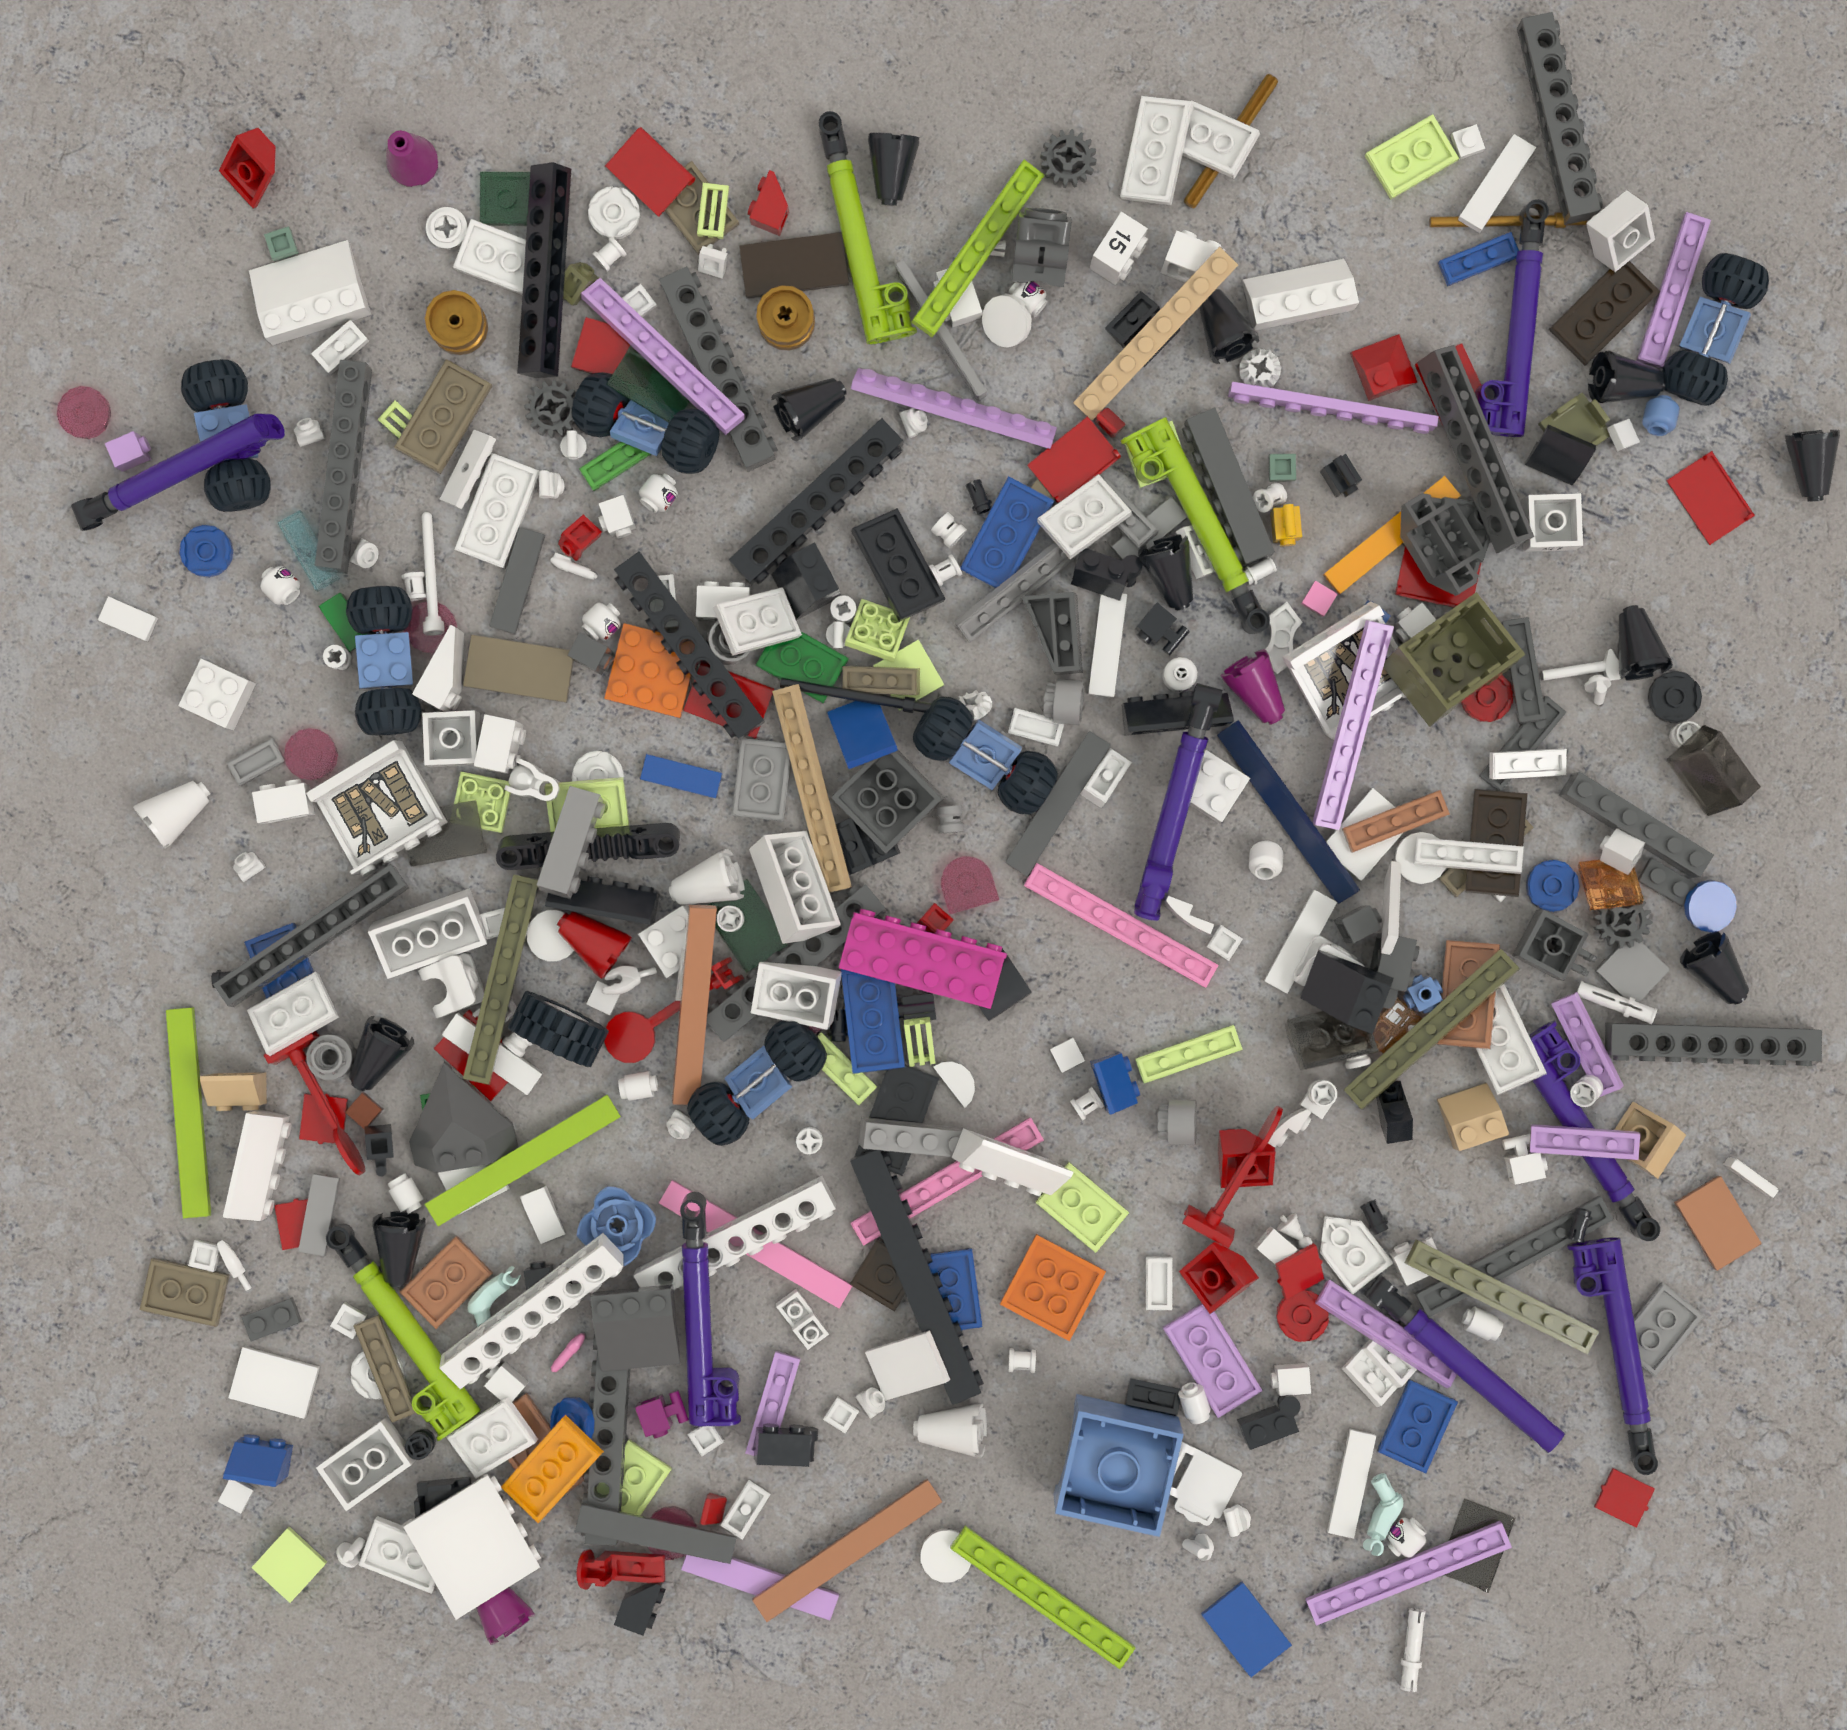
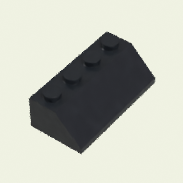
(1167, 713)
(610, 901)

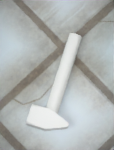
(1609, 667)

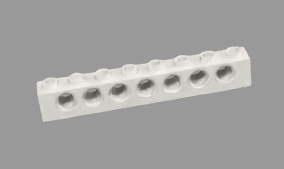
(813, 1191)
(476, 1344)

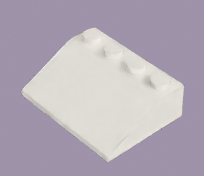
(308, 293)

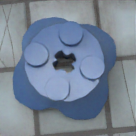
(613, 1204)

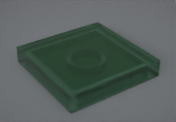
(504, 198)

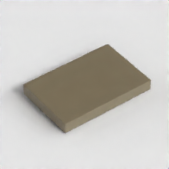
(686, 208)
(184, 1292)

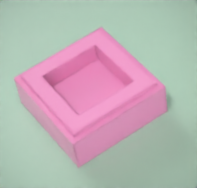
(1319, 598)

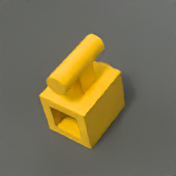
(1286, 525)

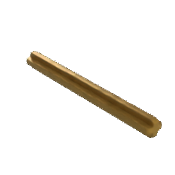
(1246, 117)

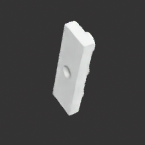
(468, 469)

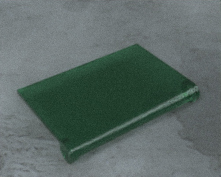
(646, 386)
(757, 936)

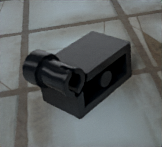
(1105, 574)
(1270, 1423)
(785, 1445)

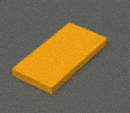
(552, 1469)

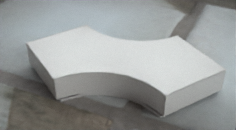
(1282, 629)

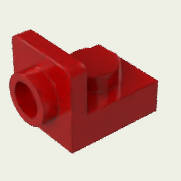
(578, 537)

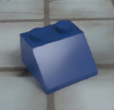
(1114, 1082)
(259, 1461)

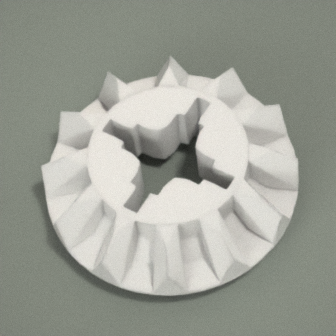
(437, 221)
(1248, 371)
(981, 700)

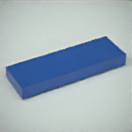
(1478, 259)
(681, 776)

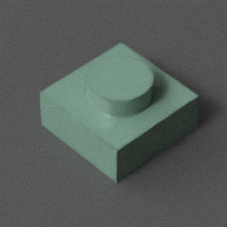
(281, 243)
(1282, 467)

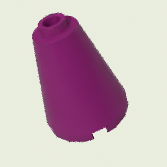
(411, 159)
(1256, 686)
(503, 1614)

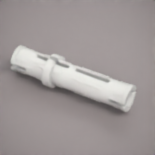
(1627, 1006)
(1411, 1660)

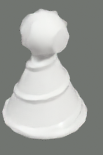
(1291, 1227)

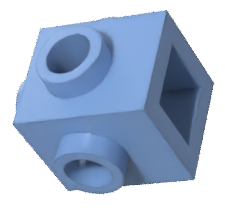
(1413, 994)

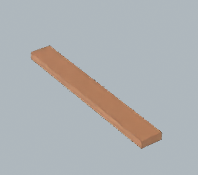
(694, 1002)
(846, 1550)

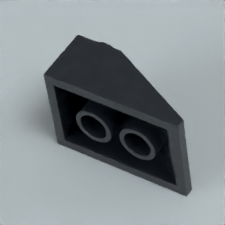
(1347, 990)

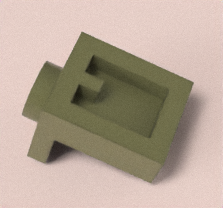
(577, 279)

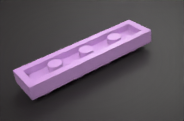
(1586, 1041)
(1585, 1142)
(775, 1394)

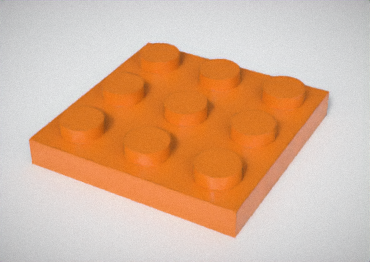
(647, 674)
(1052, 1287)

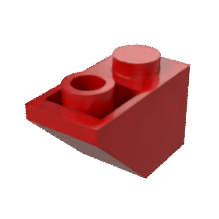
(771, 207)

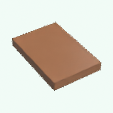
(1717, 1223)
(446, 1282)

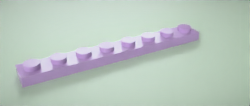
(662, 355)
(954, 408)
(1342, 409)
(1352, 724)
(1408, 1573)

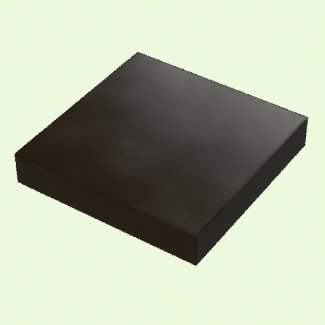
(879, 1278)

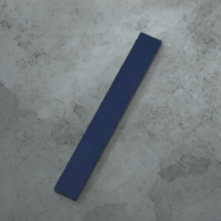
(1288, 812)

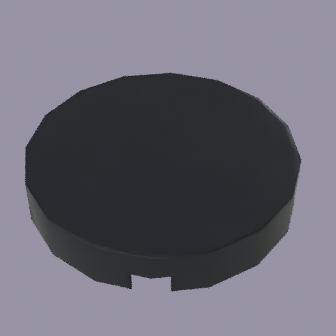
(1674, 697)

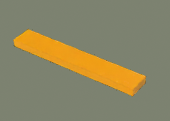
(1378, 544)

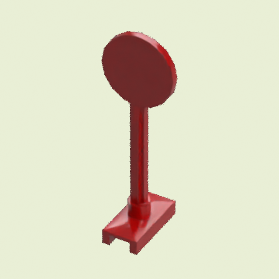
(633, 1035)
(298, 1058)
(1210, 1223)

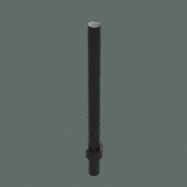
(908, 704)

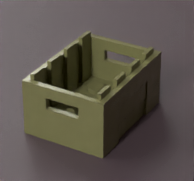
(1457, 633)

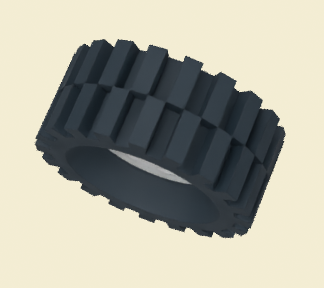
(558, 1029)

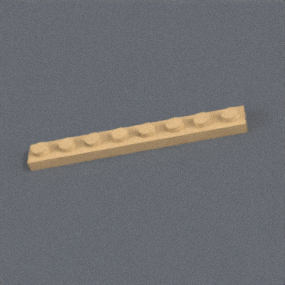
(1156, 333)
(811, 787)

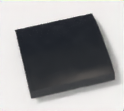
(1133, 319)
(1560, 455)
(859, 848)
(1009, 990)
(1153, 1397)

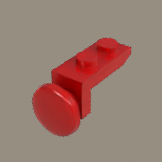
(619, 1567)

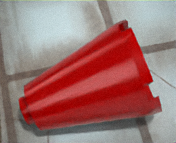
(593, 941)

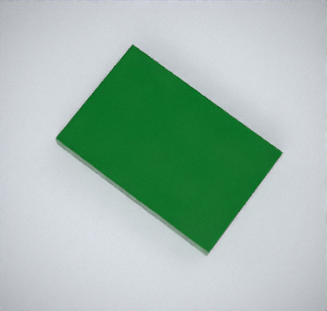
(804, 661)

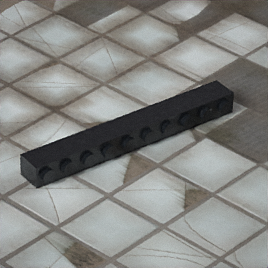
(914, 1271)

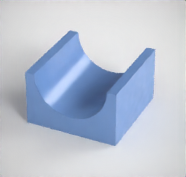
(1119, 1465)

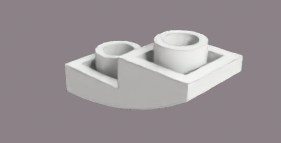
(1295, 1121)
(802, 1319)

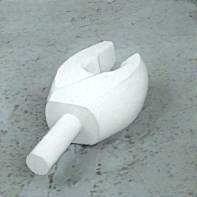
(629, 979)
(233, 1263)

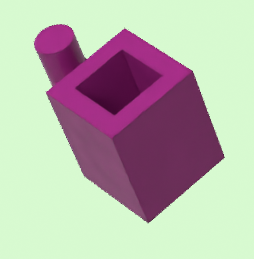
(655, 1414)

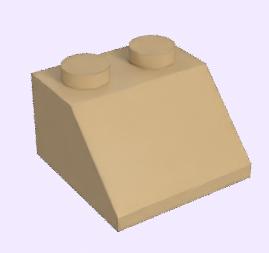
(235, 1090)
(1472, 1117)
(1657, 1138)

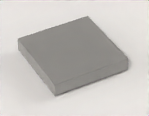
(1632, 971)

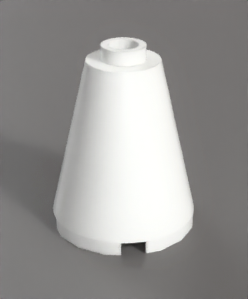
(173, 810)
(709, 881)
(954, 1429)

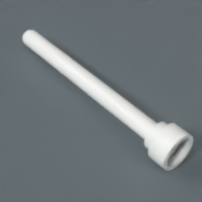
(433, 623)

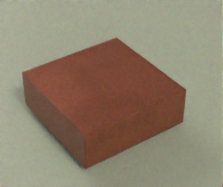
(364, 1110)

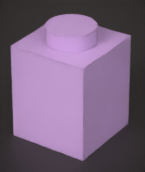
(128, 451)

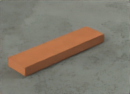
(1395, 821)

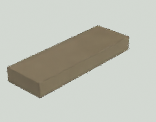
(882, 679)

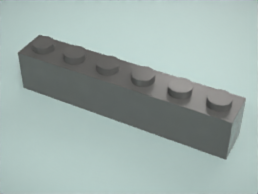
(1228, 487)
(1621, 814)

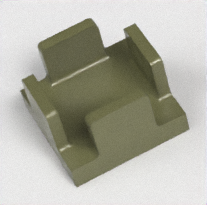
(1580, 419)

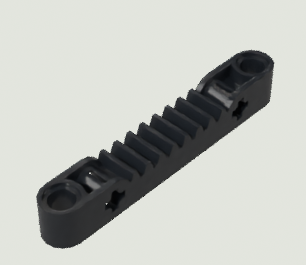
(608, 843)

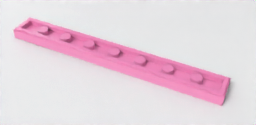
(1121, 925)
(946, 1181)
(775, 1256)

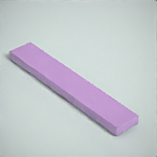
(1673, 290)
(1383, 1332)
(756, 1579)

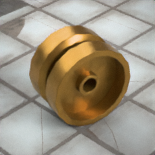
(784, 302)
(441, 319)

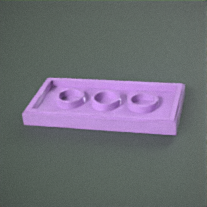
(1212, 1359)

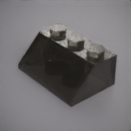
(1712, 771)
(1324, 1040)

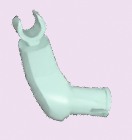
(488, 1293)
(1383, 1515)

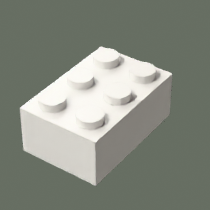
(365, 1463)

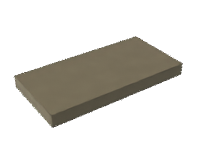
(443, 416)
(518, 668)

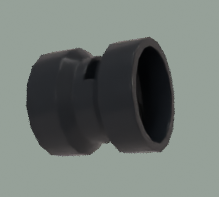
(424, 1441)

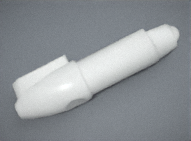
(565, 563)

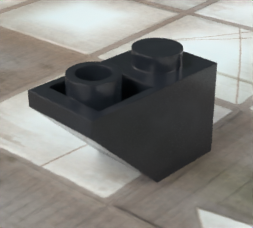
(1395, 1114)
(637, 1608)

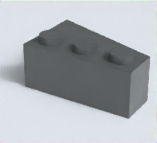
(1058, 628)

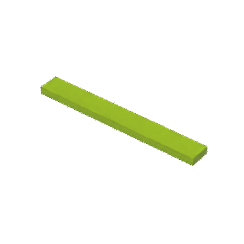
(977, 248)
(188, 1112)
(522, 1160)
(1042, 1597)

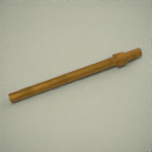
(1552, 220)

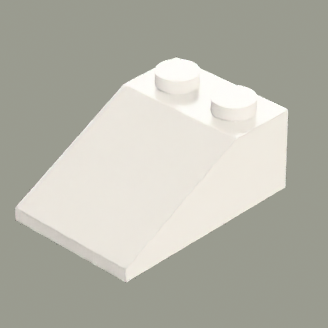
(443, 676)
(796, 993)

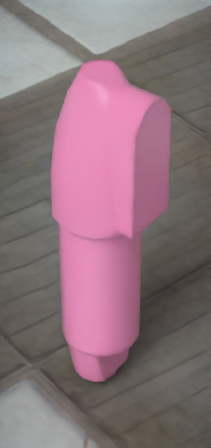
(571, 1348)

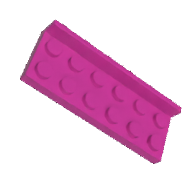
(922, 958)

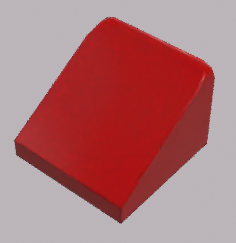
(1109, 422)
(935, 919)
(713, 1509)

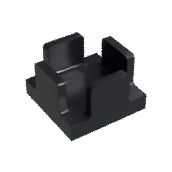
(436, 1491)

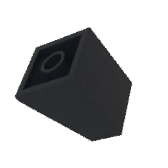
(806, 581)

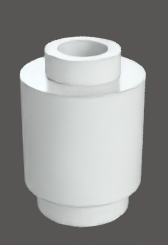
(638, 1086)
(405, 1193)
(1482, 1323)
(1194, 1403)

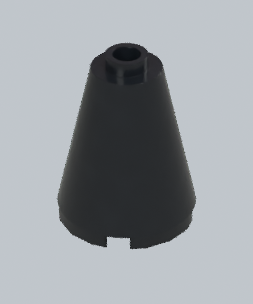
(891, 164)
(1225, 328)
(1623, 379)
(807, 405)
(1813, 461)
(1170, 569)
(1640, 646)
(1716, 967)
(378, 1051)
(398, 1244)

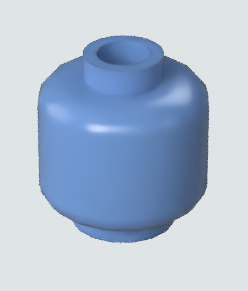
(1660, 415)

